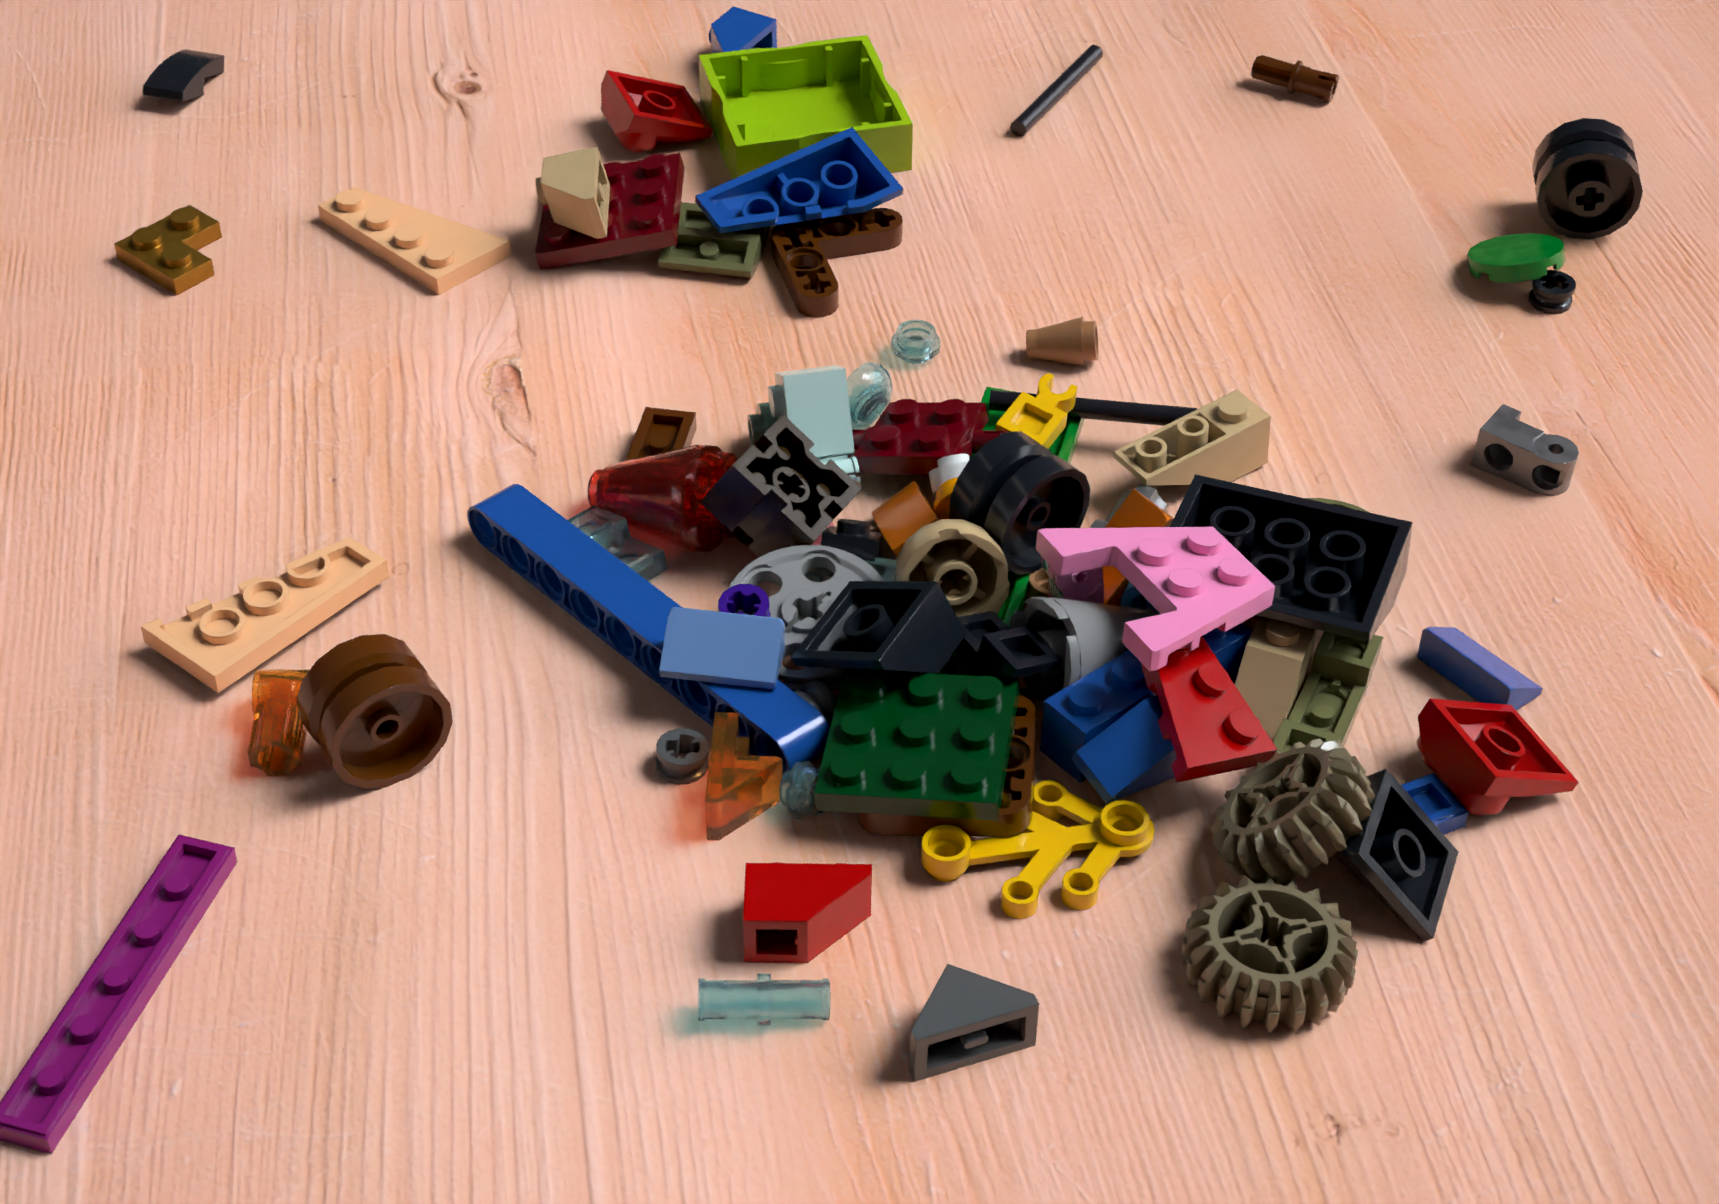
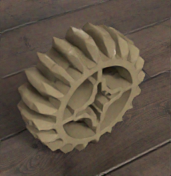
(1293, 812)
(1253, 952)

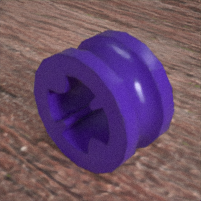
(745, 597)

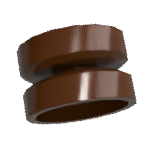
(374, 711)

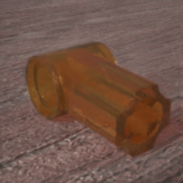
(277, 731)

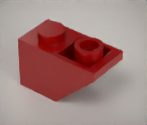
(801, 908)

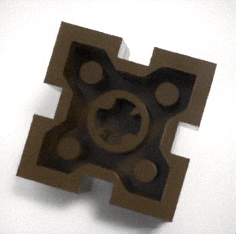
(780, 492)

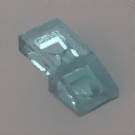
(613, 535)

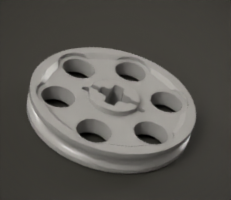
(804, 598)

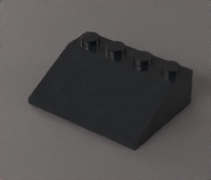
(1327, 561)

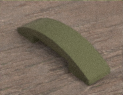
(1331, 691)

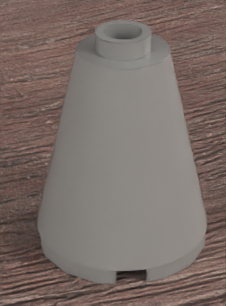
(1080, 633)

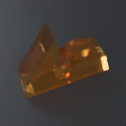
(737, 783)

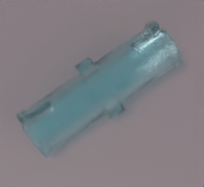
(763, 999)

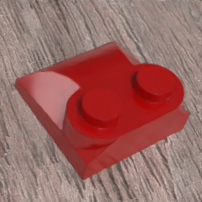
(650, 112)
(1488, 754)

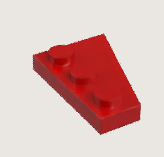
(1206, 716)

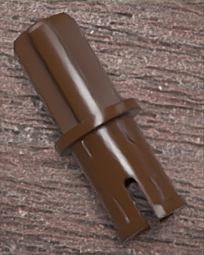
(1295, 77)

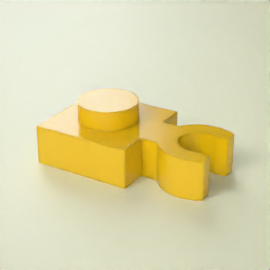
(1041, 416)

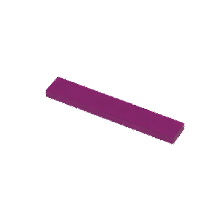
(113, 994)

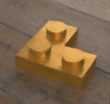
(170, 248)

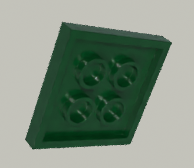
(918, 745)

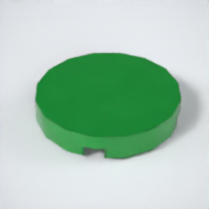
(1516, 257)

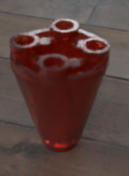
(664, 494)

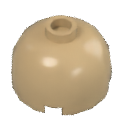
(962, 562)

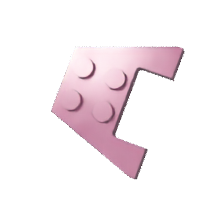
(1183, 571)

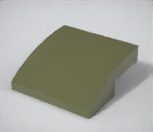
(707, 251)

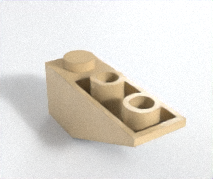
(1213, 441)

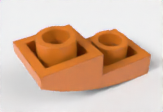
(903, 516)

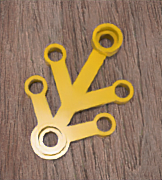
(1113, 832)

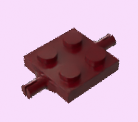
(917, 434)

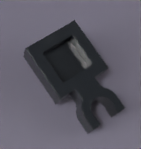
(854, 537)

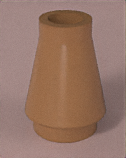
(1064, 342)

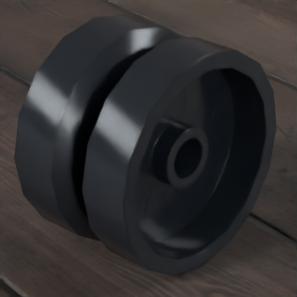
(1587, 178)
(1015, 491)

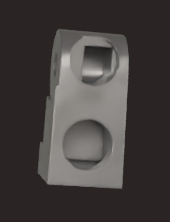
(1524, 453)

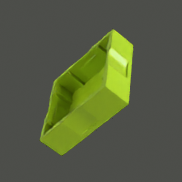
(794, 96)

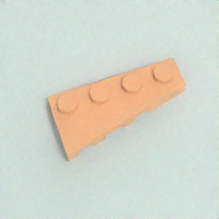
(412, 240)
(241, 632)

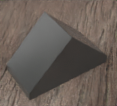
(970, 1023)

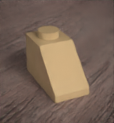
(576, 191)
(1275, 670)

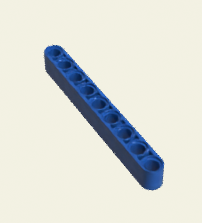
(633, 619)

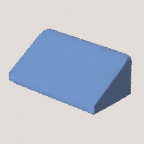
(723, 648)

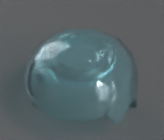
(868, 394)

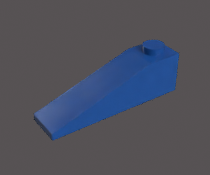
(810, 184)

